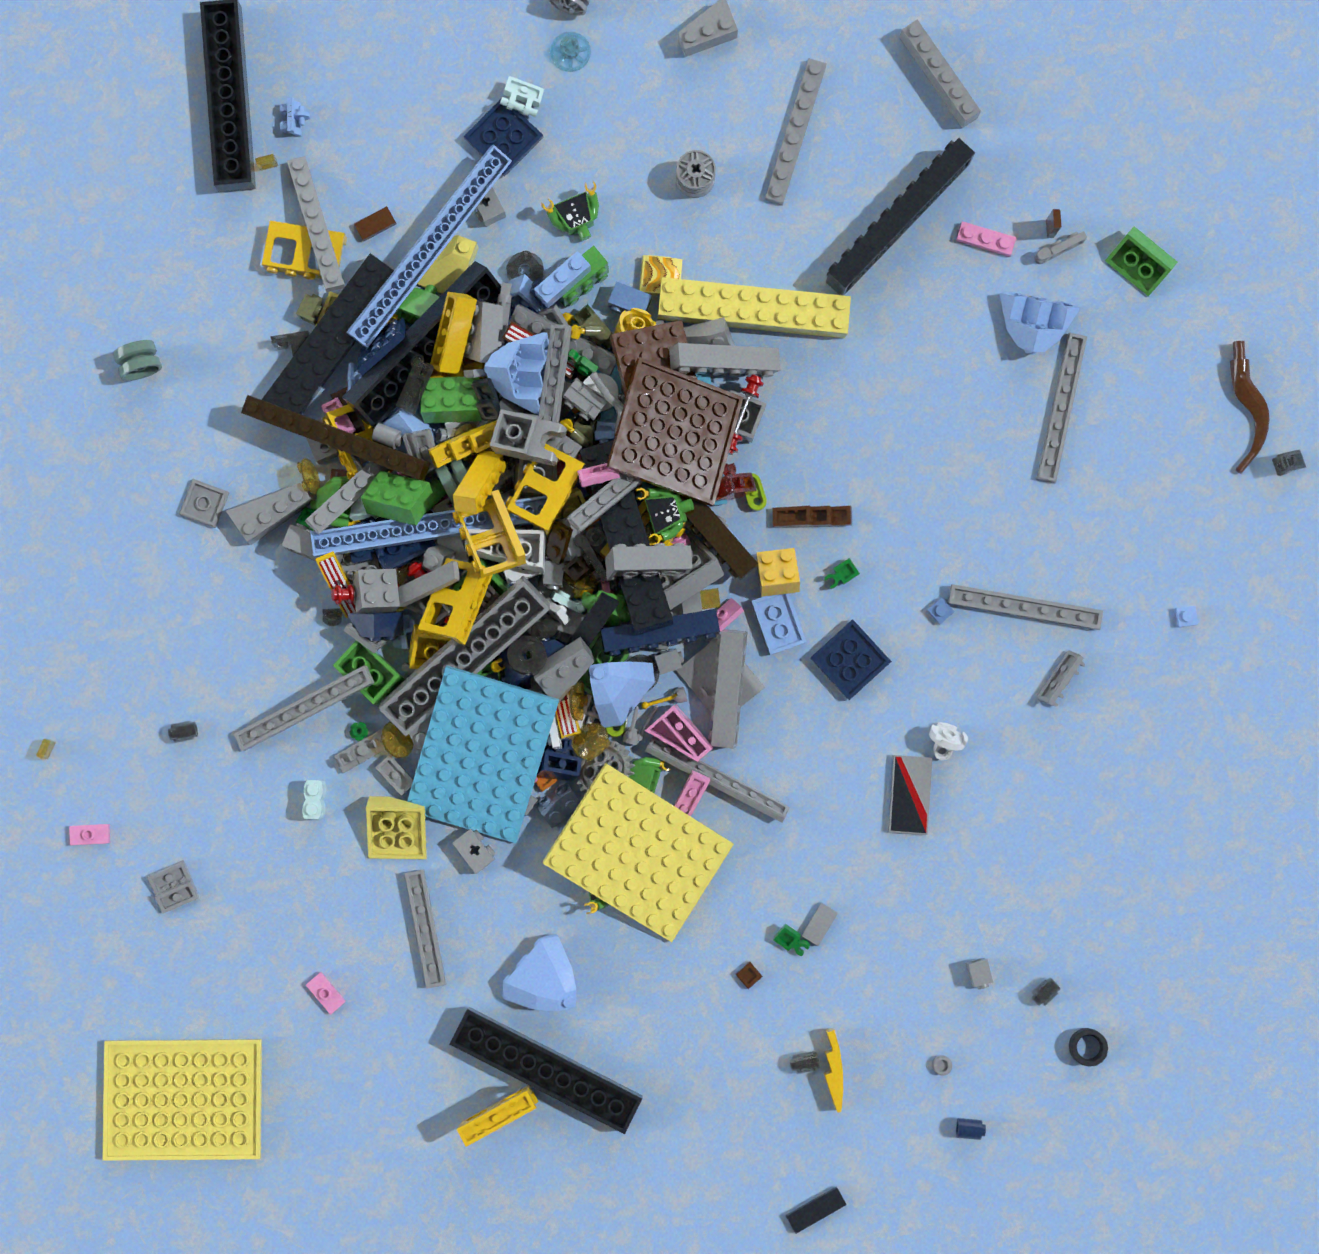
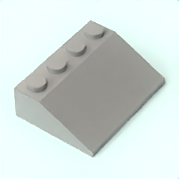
(703, 573)

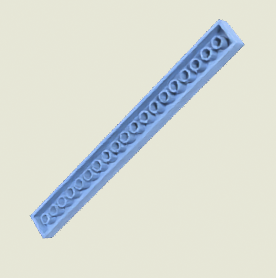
(429, 246)
(394, 533)

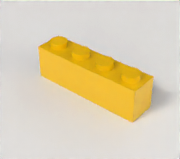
(453, 332)
(478, 482)

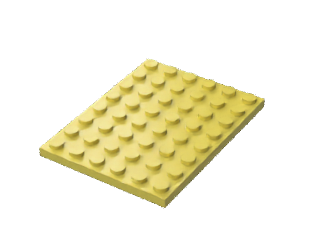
(638, 852)
(182, 1099)

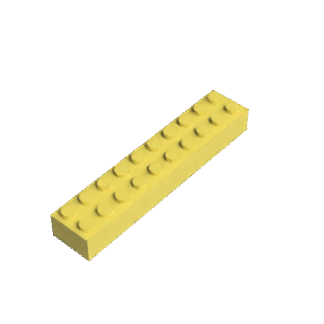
(754, 307)

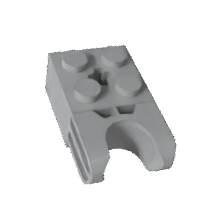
(530, 437)

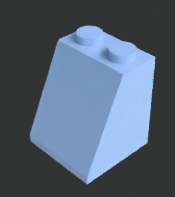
(405, 423)

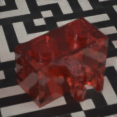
(734, 484)

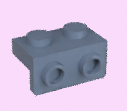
(558, 805)

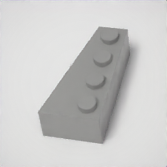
(269, 512)
(648, 560)

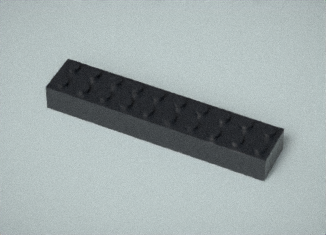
(227, 95)
(900, 216)
(328, 341)
(380, 387)
(624, 525)
(546, 1070)

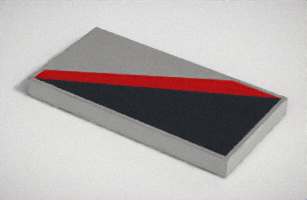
(910, 794)

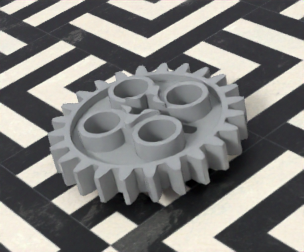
(614, 756)

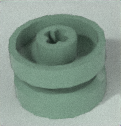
(137, 360)
(451, 481)

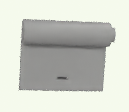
(700, 672)

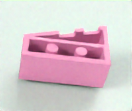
(680, 733)

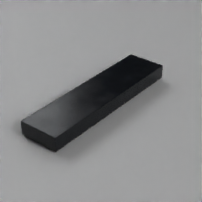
(595, 619)

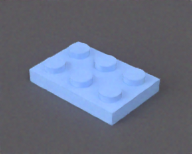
(778, 622)

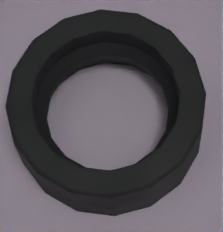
(1099, 1058)

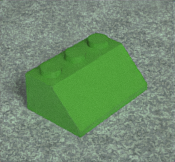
(1141, 261)

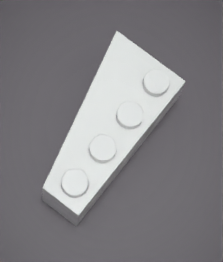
(533, 545)

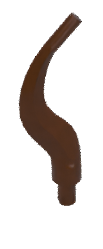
(1251, 399)

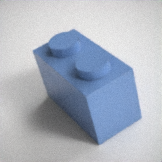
(626, 297)

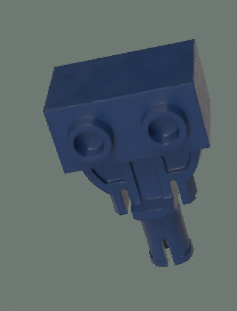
(560, 762)

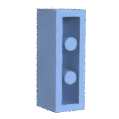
(562, 279)

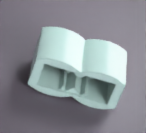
(314, 794)

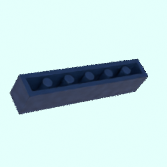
(684, 627)

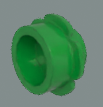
(358, 736)

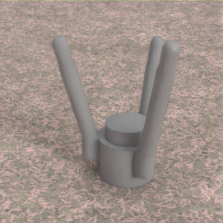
(632, 734)

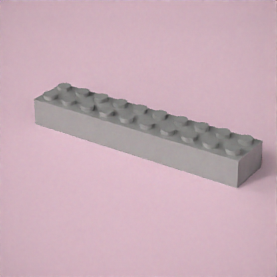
(490, 634)

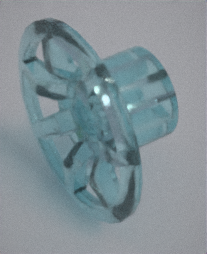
(570, 49)

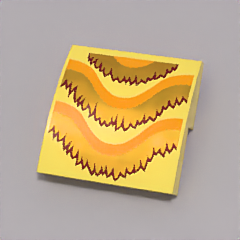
(655, 268)

